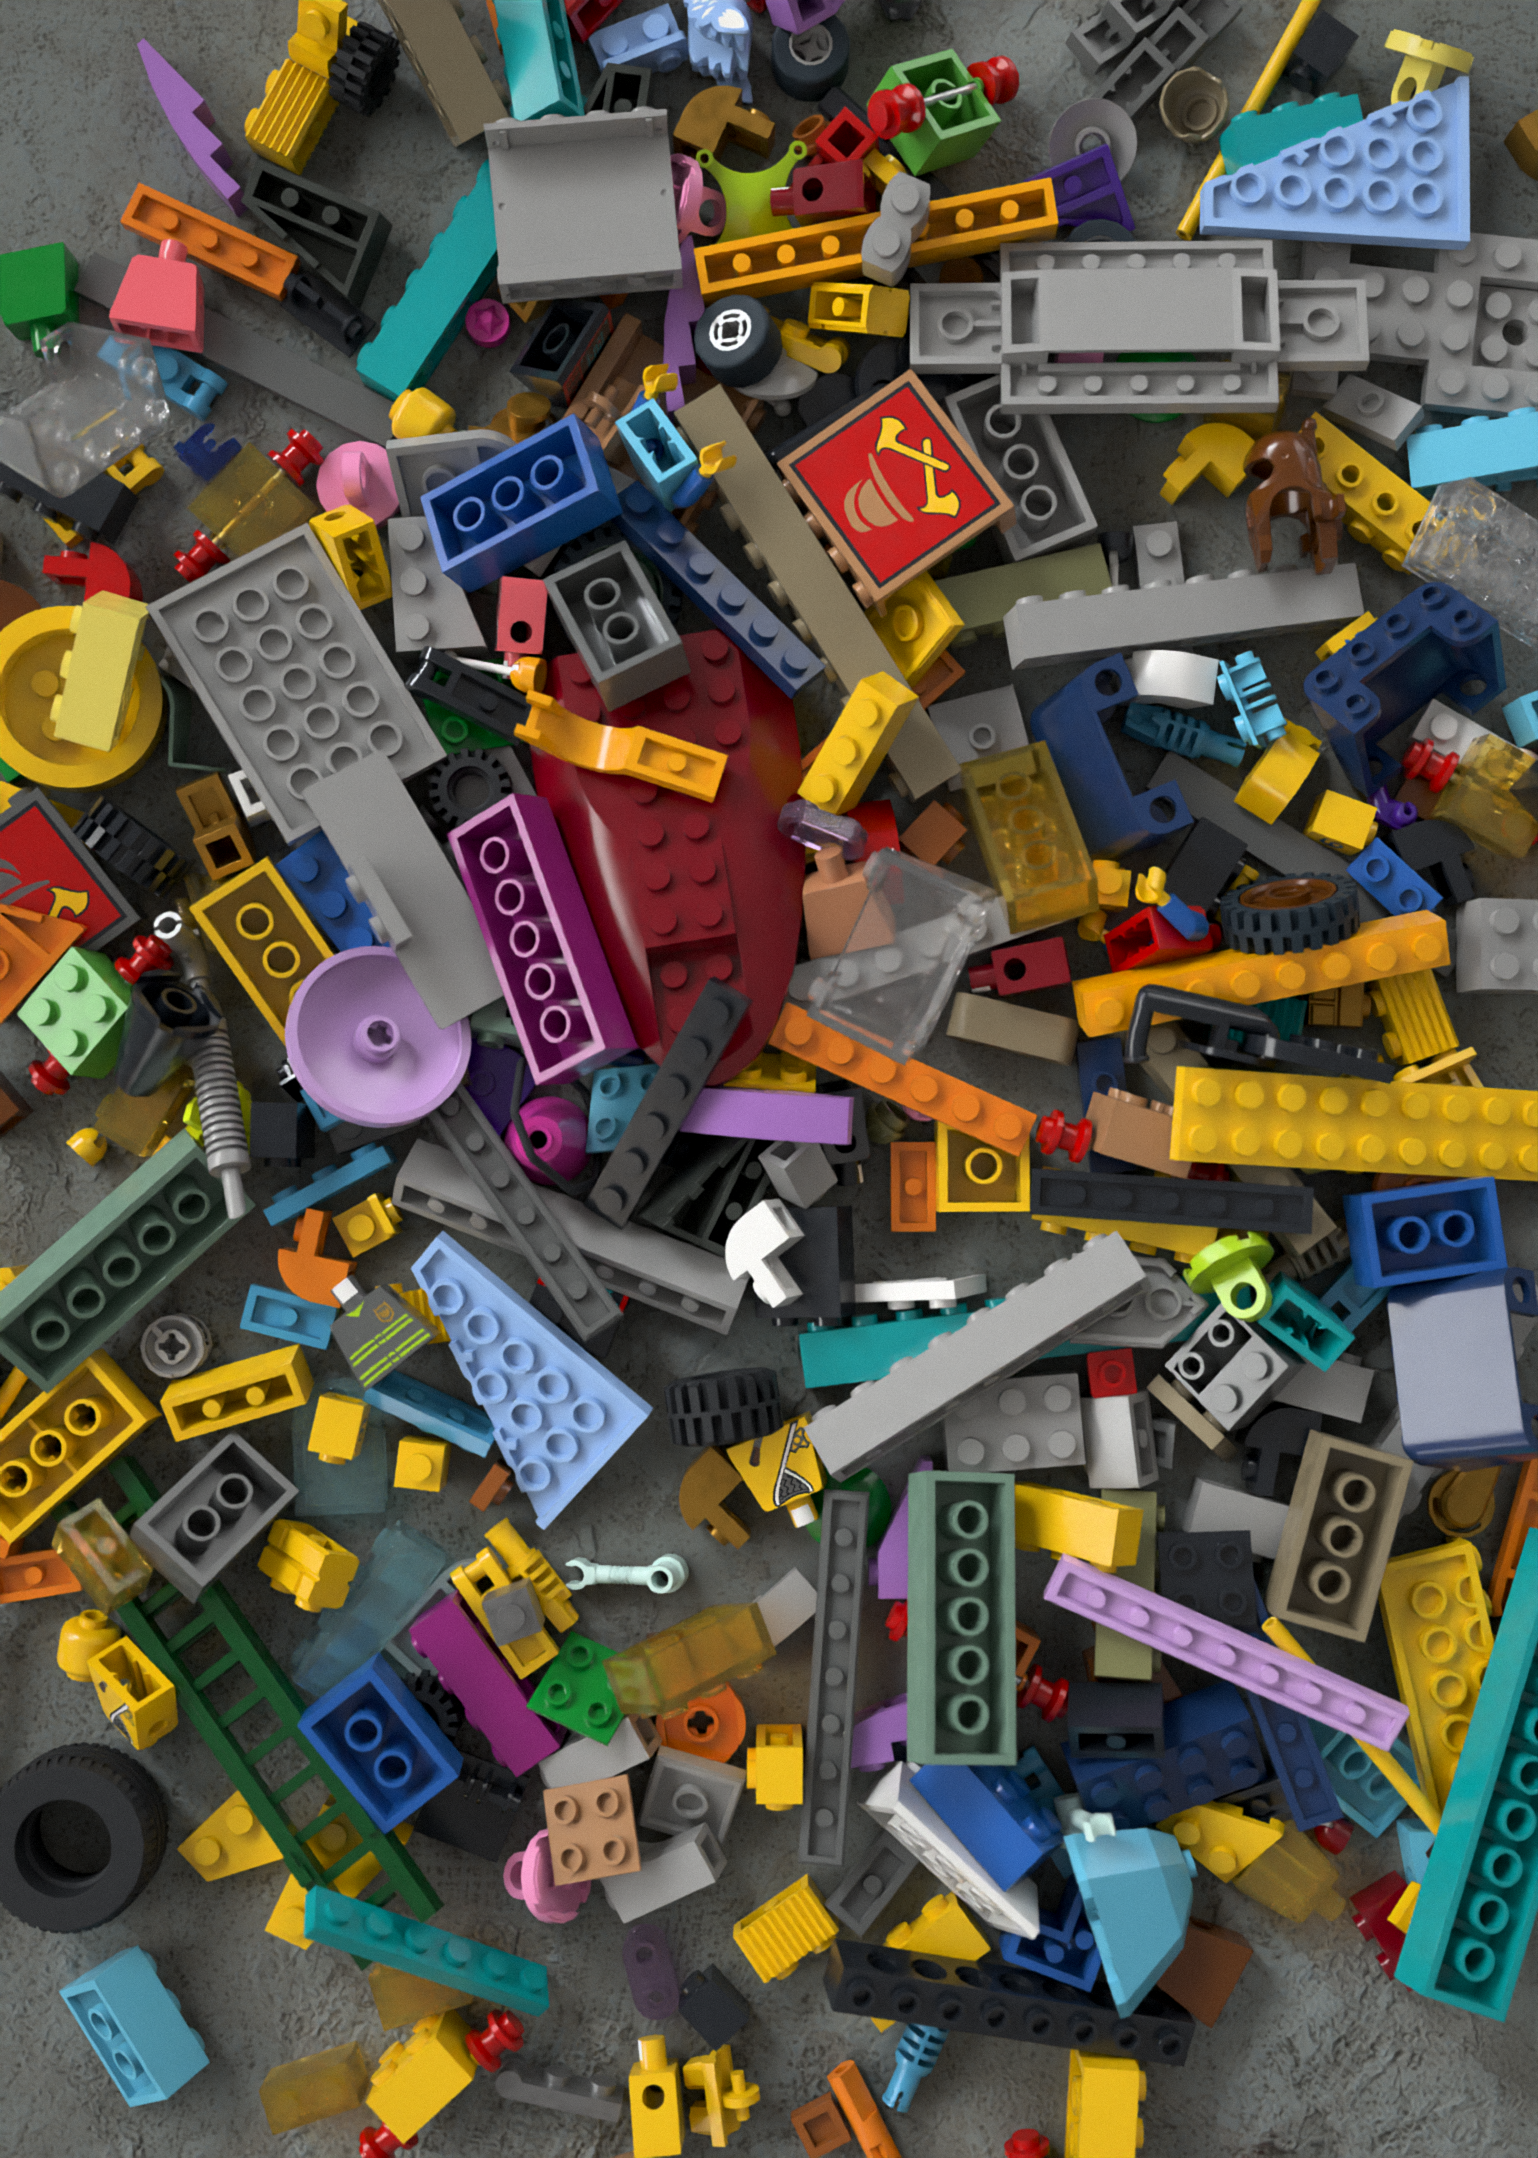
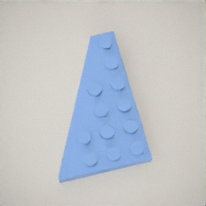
(1374, 183)

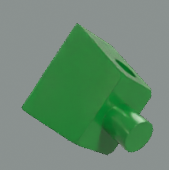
(38, 292)

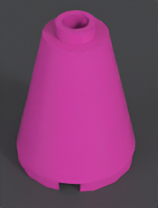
(566, 1138)

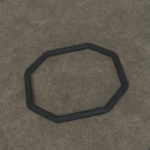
(526, 1143)

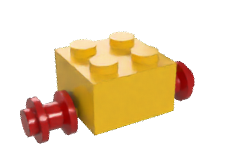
(429, 2072)

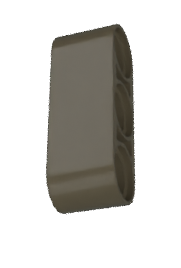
(1013, 1029)

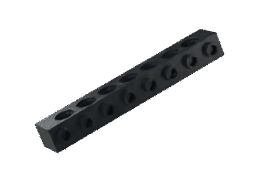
(1002, 2003)

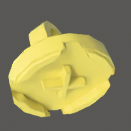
(1423, 63)

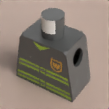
(378, 1330)

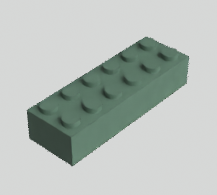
(113, 1262)
(961, 1619)

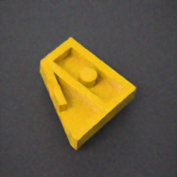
(1222, 1836)

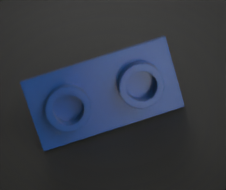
(1392, 880)

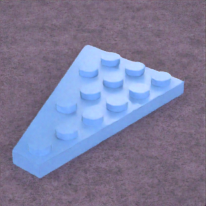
(546, 1396)

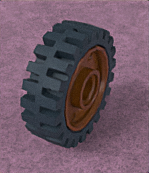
(1290, 913)

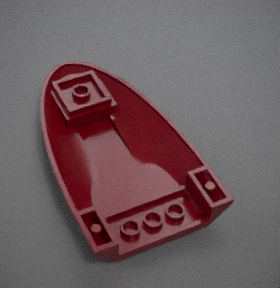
(681, 880)

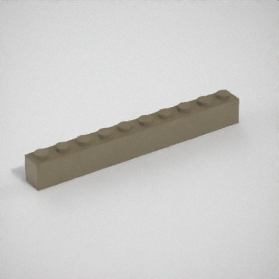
(809, 585)

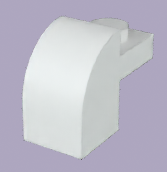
(1172, 678)
(755, 1248)

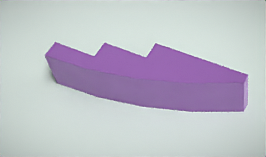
(191, 121)
(682, 313)
(772, 1115)

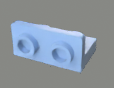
(642, 41)

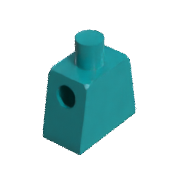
(1295, 1317)

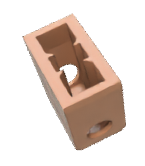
(832, 902)

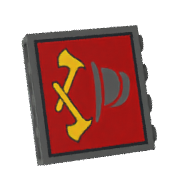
(57, 875)

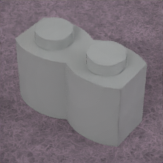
(902, 221)

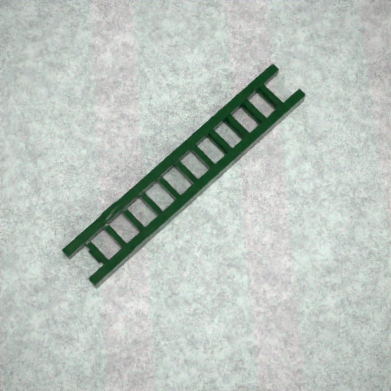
(288, 1705)

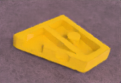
(229, 1841)

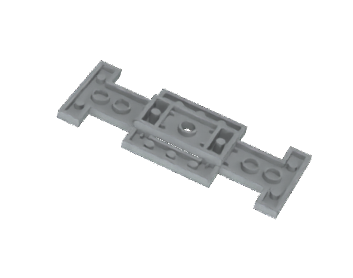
(1445, 323)

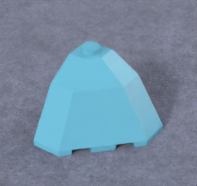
(1136, 1905)

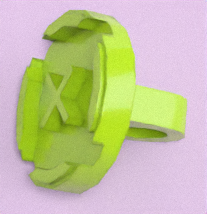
(1228, 1268)

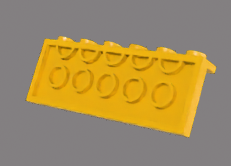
(1438, 1652)

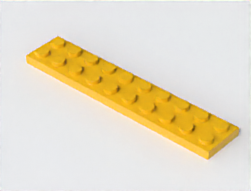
(1353, 1124)

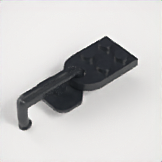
(839, 394)
(1259, 1038)

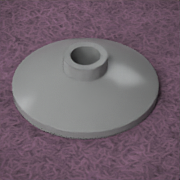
(1099, 119)
(785, 381)

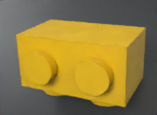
(776, 1766)

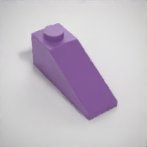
(890, 1566)

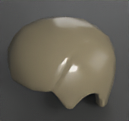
(1194, 105)

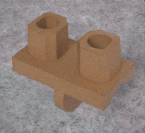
(606, 409)

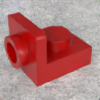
(1111, 1372)

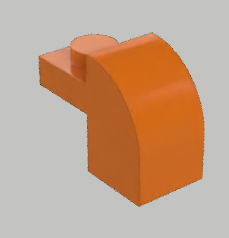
(307, 1269)

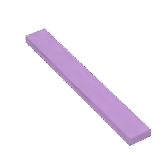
(1226, 1652)

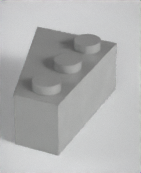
(425, 601)

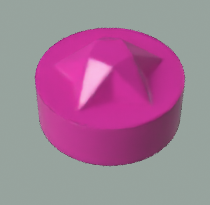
(488, 323)

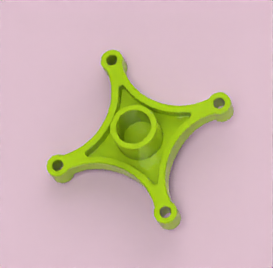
(749, 195)

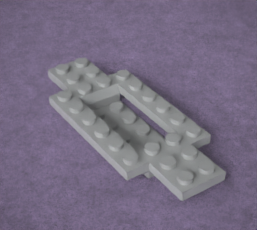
(1138, 301)

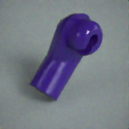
(1390, 811)

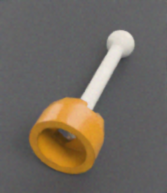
(525, 674)

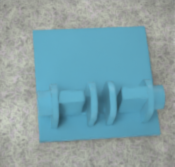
(1264, 722)
(614, 1102)

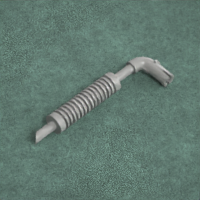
(213, 1073)

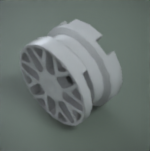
(175, 1345)

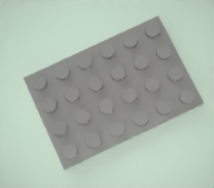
(292, 675)

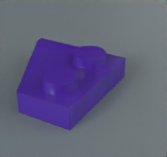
(1088, 189)

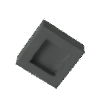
(1167, 1441)

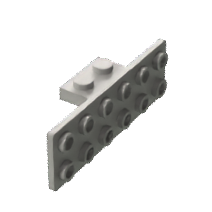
(406, 886)

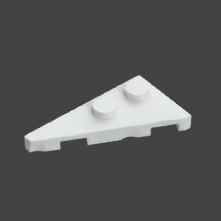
(938, 1290)

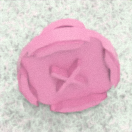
(689, 196)
(360, 477)
(531, 1878)

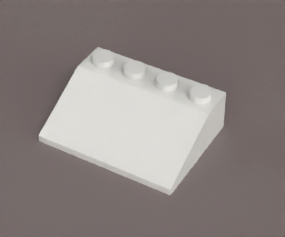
(918, 1827)

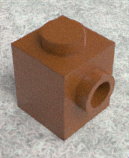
(935, 834)

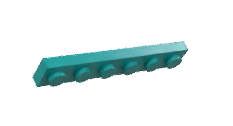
(425, 1951)

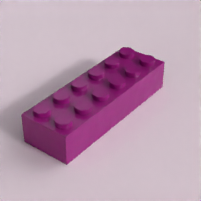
(541, 940)

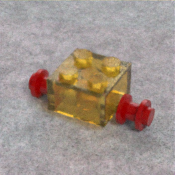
(250, 503)
(1478, 792)

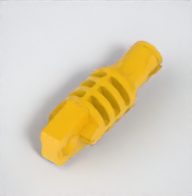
(528, 1562)

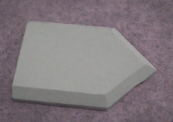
(1152, 1316)

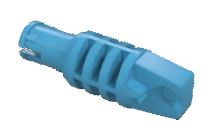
(1180, 734)
(915, 2059)

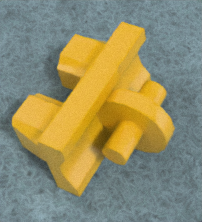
(725, 2093)

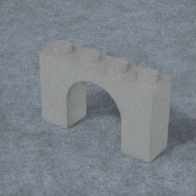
(668, 1867)

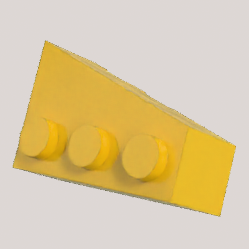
(329, 1847)

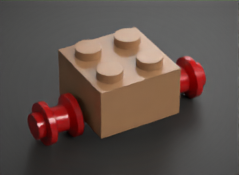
(1125, 1130)

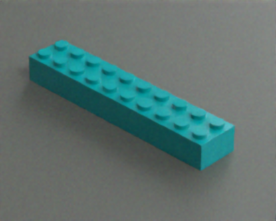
(1484, 1860)

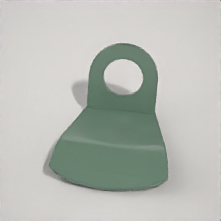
(180, 725)

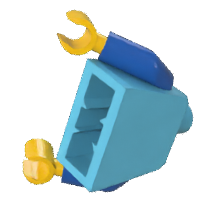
(661, 453)

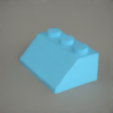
(136, 2027)

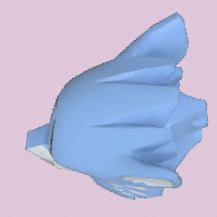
(721, 41)

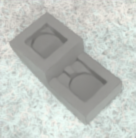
(787, 1605)

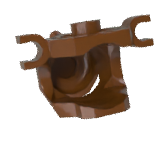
(1294, 490)

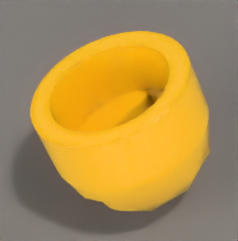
(88, 1145)

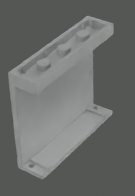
(583, 205)

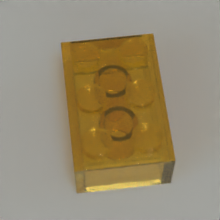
(690, 1660)

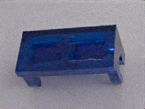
(199, 456)

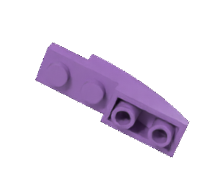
(875, 1731)

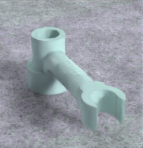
(671, 1564)
(1076, 1820)

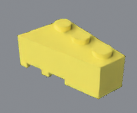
(100, 670)

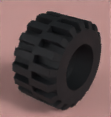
(723, 1407)

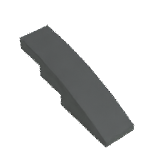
(1118, 30)
(1169, 50)

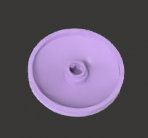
(370, 1043)

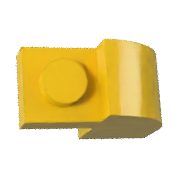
(320, 34)
(1209, 451)
(1279, 773)

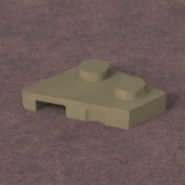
(1206, 1426)

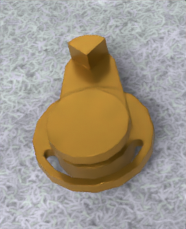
(522, 416)
(1463, 1500)

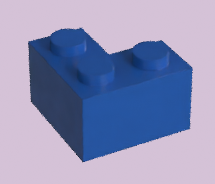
(1064, 1945)

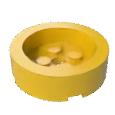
(29, 683)

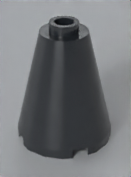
(162, 1030)

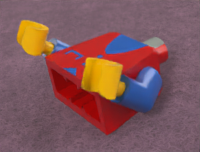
(1156, 933)

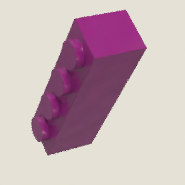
(485, 1683)

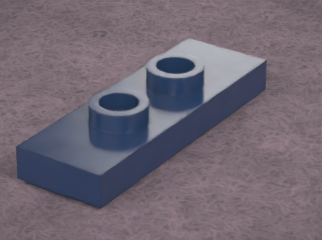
(1098, 1070)

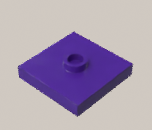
(493, 1082)

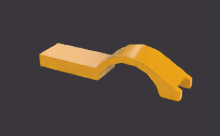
(622, 750)

